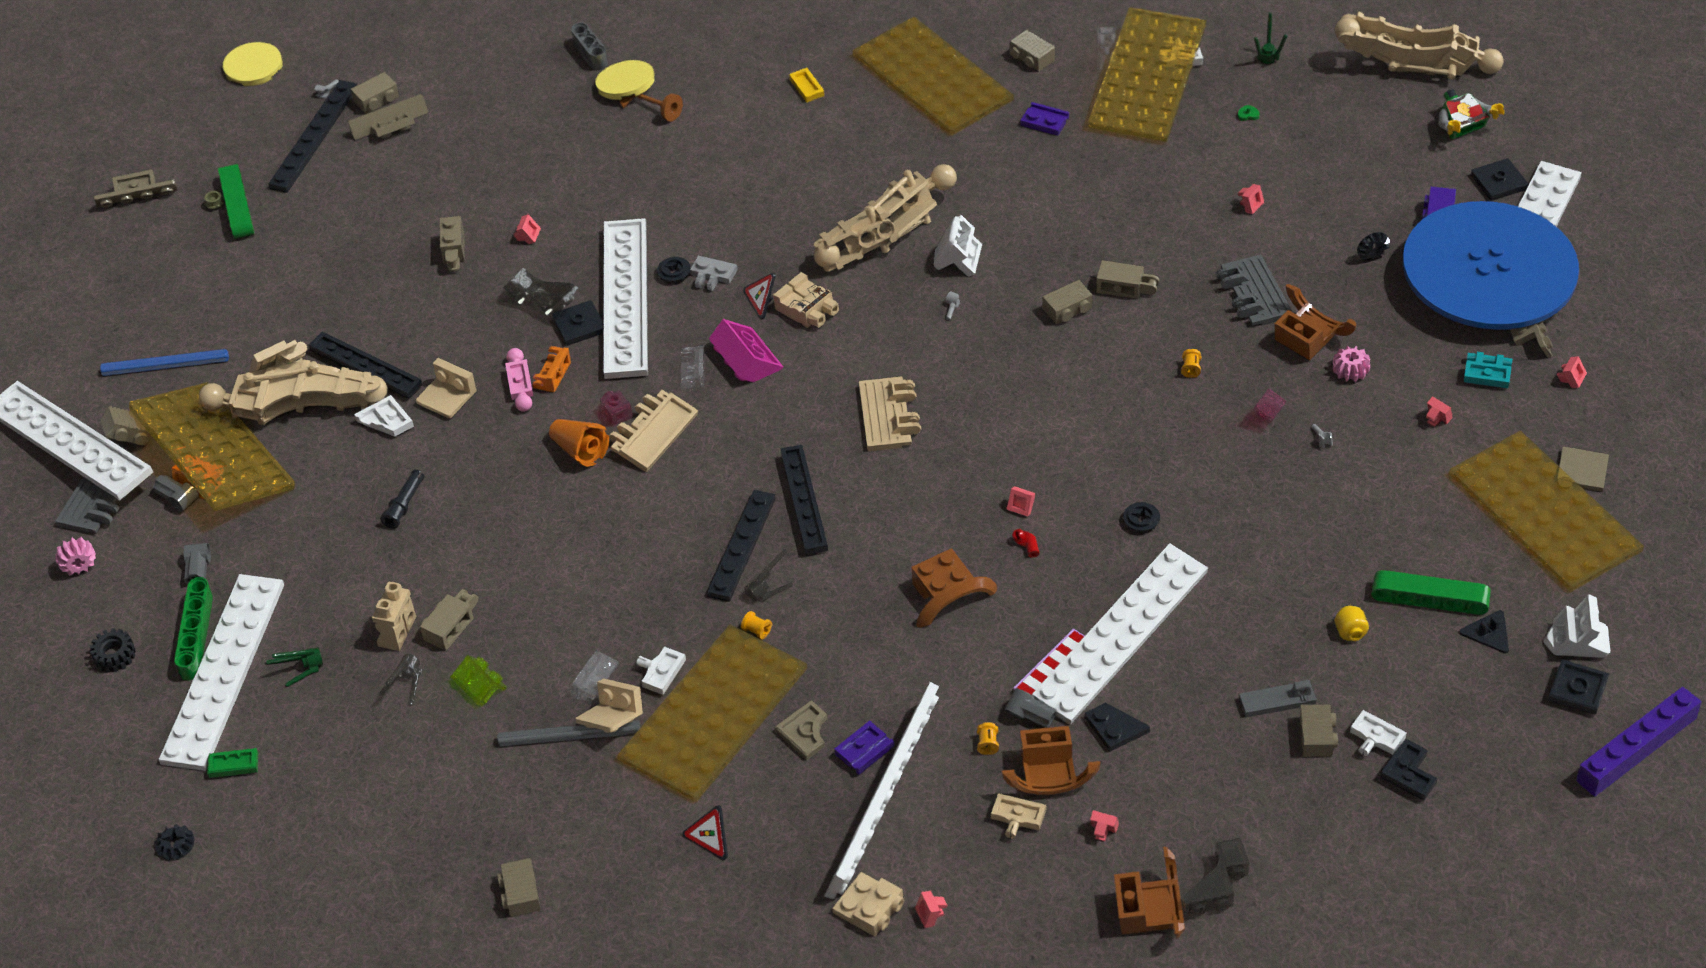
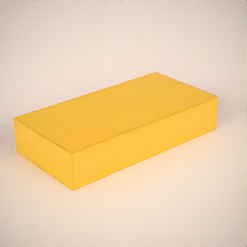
(806, 85)

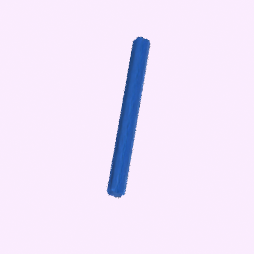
(164, 362)

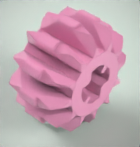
(1351, 364)
(75, 556)

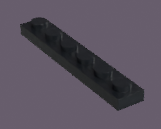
(358, 360)
(804, 500)
(741, 545)

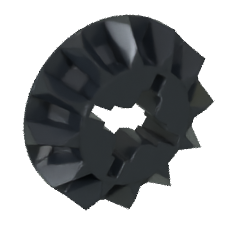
(1365, 247)
(670, 264)
(1135, 511)
(180, 848)

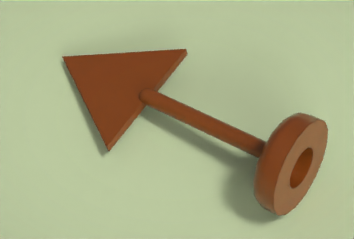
(670, 106)

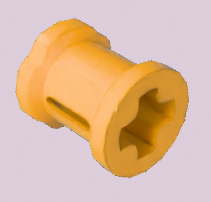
(1191, 363)
(756, 625)
(987, 738)

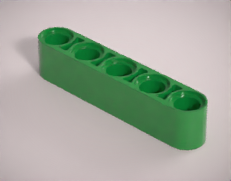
(236, 201)
(1431, 592)
(193, 628)

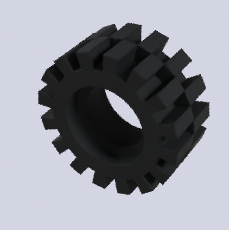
(110, 640)

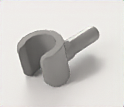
(324, 90)
(953, 300)
(1324, 437)

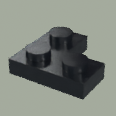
(1404, 771)

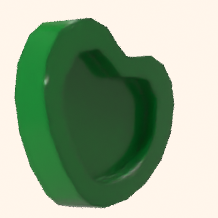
(1248, 113)

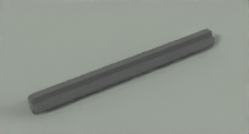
(561, 734)

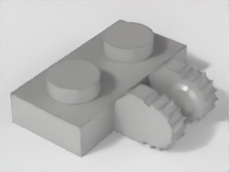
(713, 270)

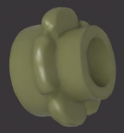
(213, 200)

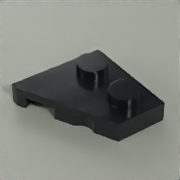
(1115, 726)

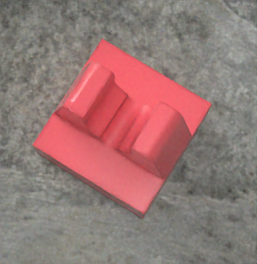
(1252, 198)
(527, 230)
(1572, 372)
(1438, 412)
(1020, 501)
(1103, 824)
(930, 908)

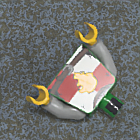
(1465, 114)

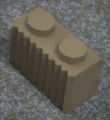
(1032, 50)
(375, 93)
(1067, 302)
(124, 426)
(1317, 730)
(520, 887)

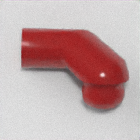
(1026, 540)

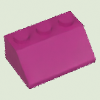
(744, 351)

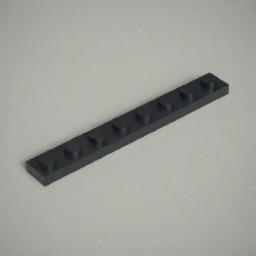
(312, 137)

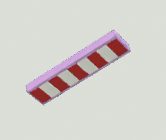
(1049, 662)

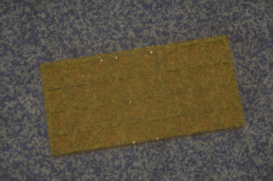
(1147, 74)
(933, 75)
(211, 448)
(1546, 511)
(712, 713)

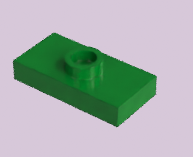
(233, 763)

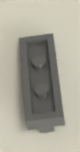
(1277, 698)

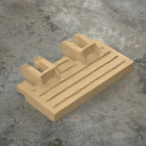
(278, 355)
(886, 413)
(654, 429)

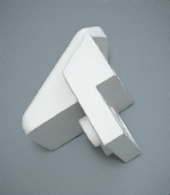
(958, 247)
(1579, 631)

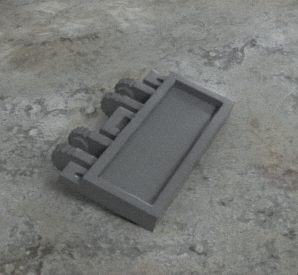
(1255, 290)
(86, 507)

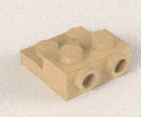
(869, 903)

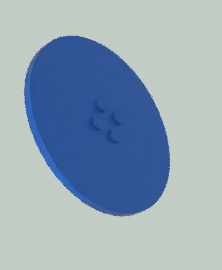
(1490, 265)

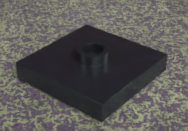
(1499, 179)
(578, 322)
(1578, 687)

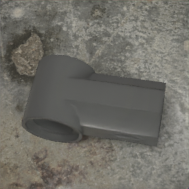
(179, 495)
(196, 560)
(1025, 706)

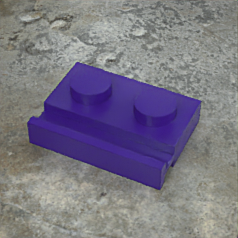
(1045, 118)
(864, 747)

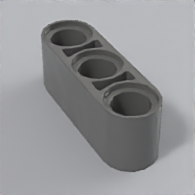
(589, 46)

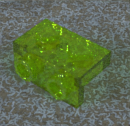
(477, 679)

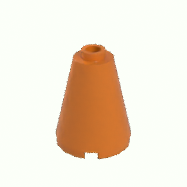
(580, 440)

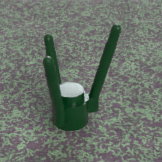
(1268, 53)
(310, 658)

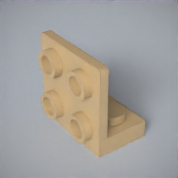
(449, 389)
(617, 706)

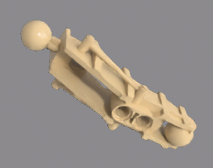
(1416, 49)
(910, 200)
(293, 386)

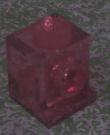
(613, 403)
(1269, 405)

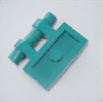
(1488, 370)

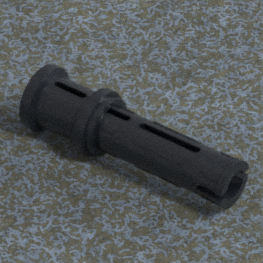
(399, 505)

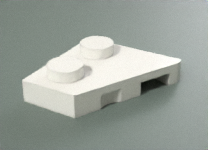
(385, 417)

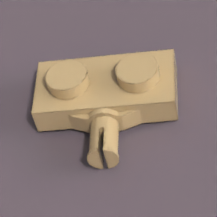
(1018, 813)

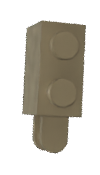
(452, 242)
(1125, 280)
(449, 619)

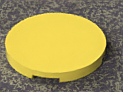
(252, 63)
(625, 79)

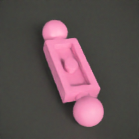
(519, 379)

